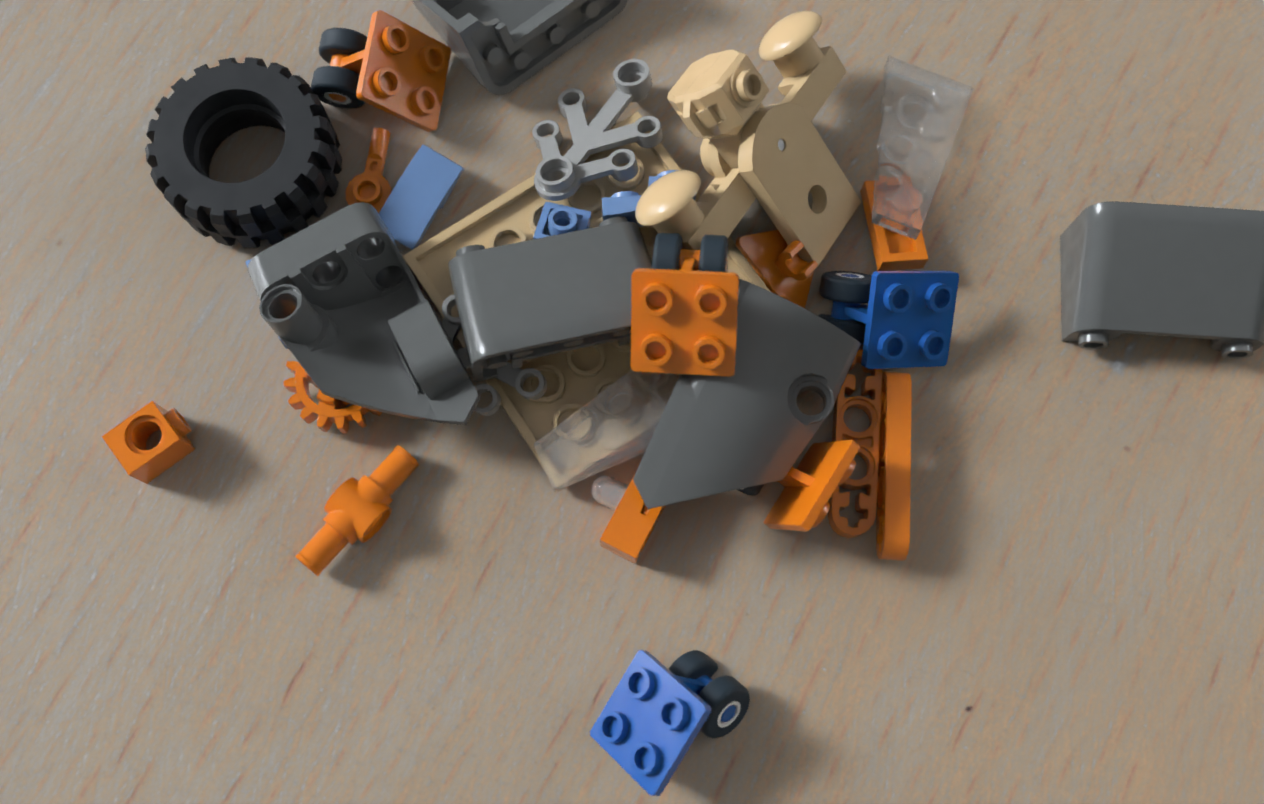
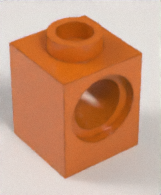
(130, 439)

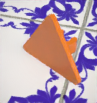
(779, 264)

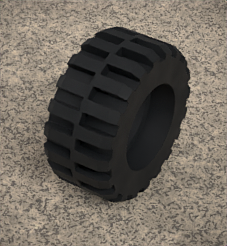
(213, 108)

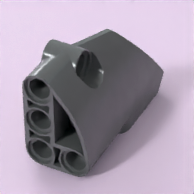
(360, 319)
(747, 426)

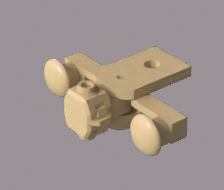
(756, 148)

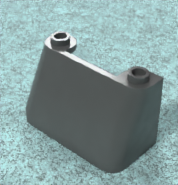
(514, 38)
(1164, 275)
(546, 294)

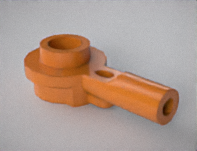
(371, 185)

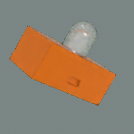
(631, 521)

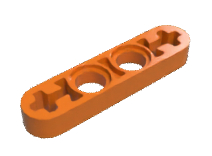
(868, 451)
(894, 468)

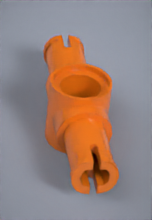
(357, 510)

